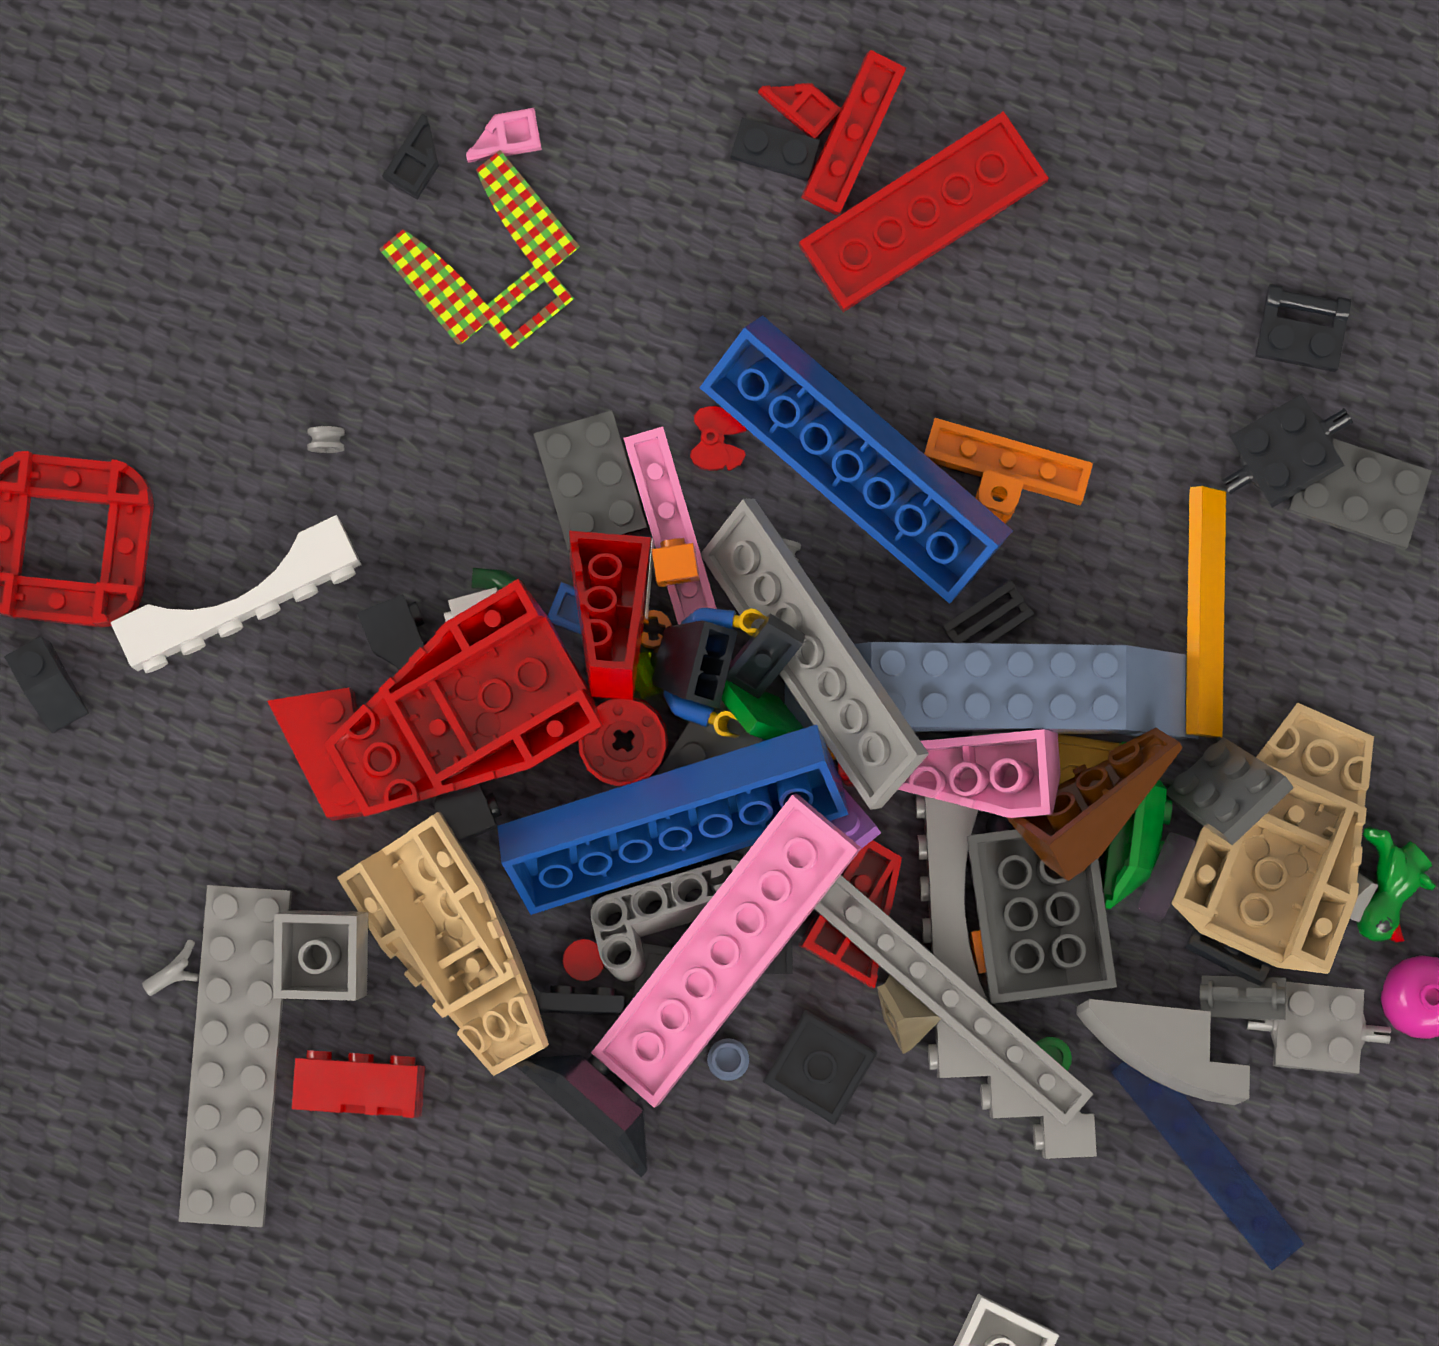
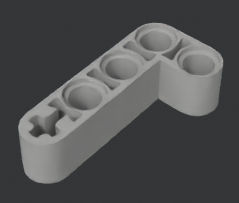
(636, 924)

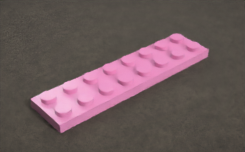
(726, 949)

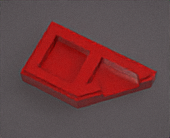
(803, 106)

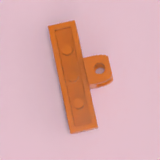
(1006, 467)

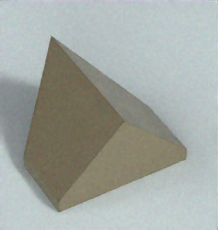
(905, 1014)

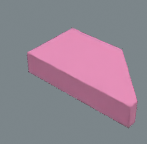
(509, 132)

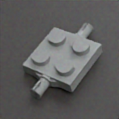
(1321, 1029)

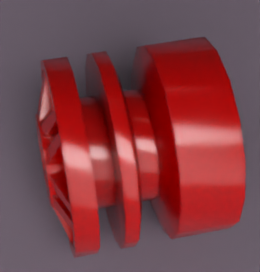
(625, 765)

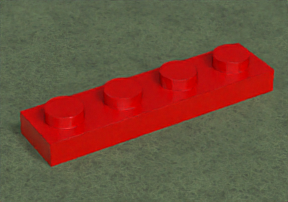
(853, 132)

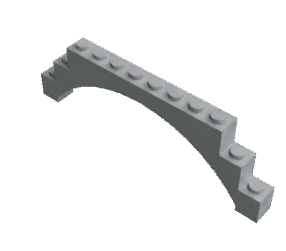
(946, 930)

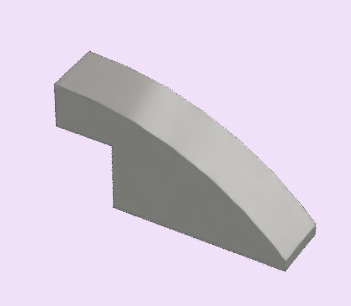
(1167, 1047)

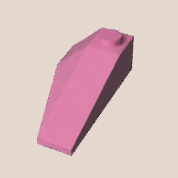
(992, 772)

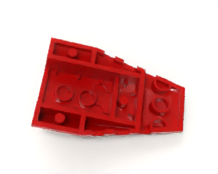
(467, 707)

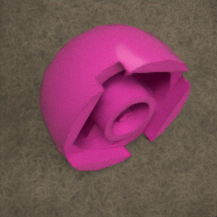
(1412, 997)

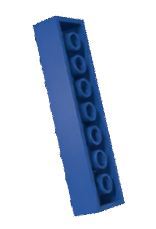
(855, 458)
(666, 820)

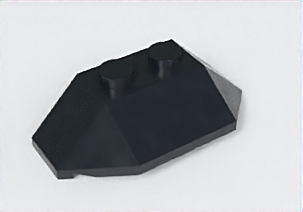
(594, 1102)

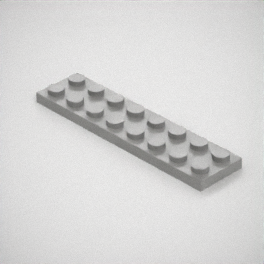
(828, 670)
(233, 1060)

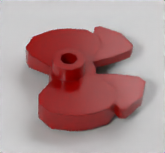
(712, 452)

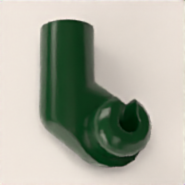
(491, 578)

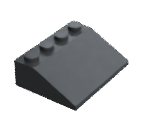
(1035, 925)

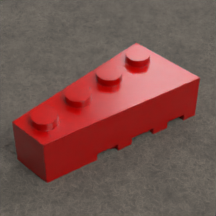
(611, 604)

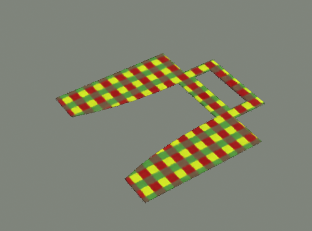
(534, 231)

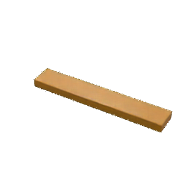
(1205, 612)

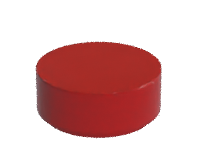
(583, 960)

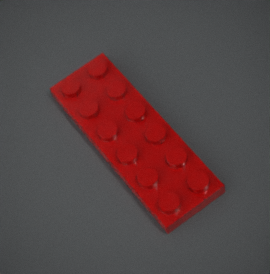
(923, 211)

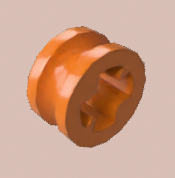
(663, 621)

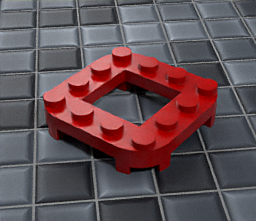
(125, 541)

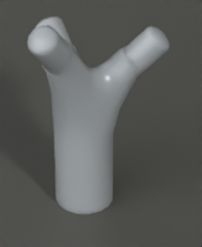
(172, 972)

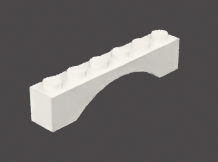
(314, 558)

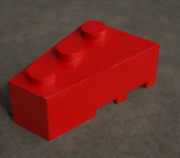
(875, 875)
(358, 1085)

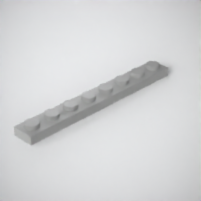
(953, 1001)

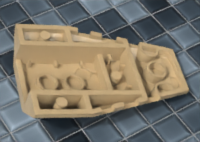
(1294, 873)
(452, 939)

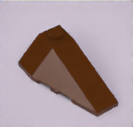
(1097, 803)

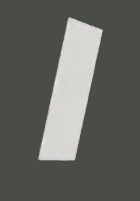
(649, 580)

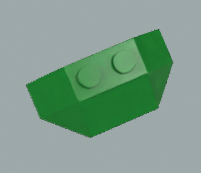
(1136, 847)

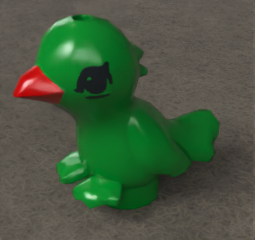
(1398, 878)

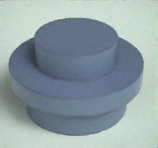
(728, 1059)

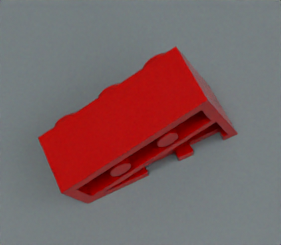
(306, 725)

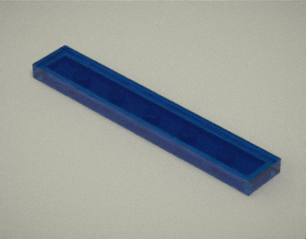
(1212, 1166)

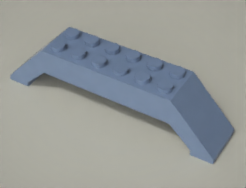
(1029, 687)

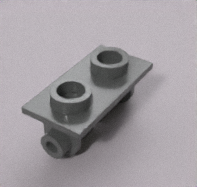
(1243, 999)

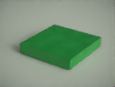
(760, 717)

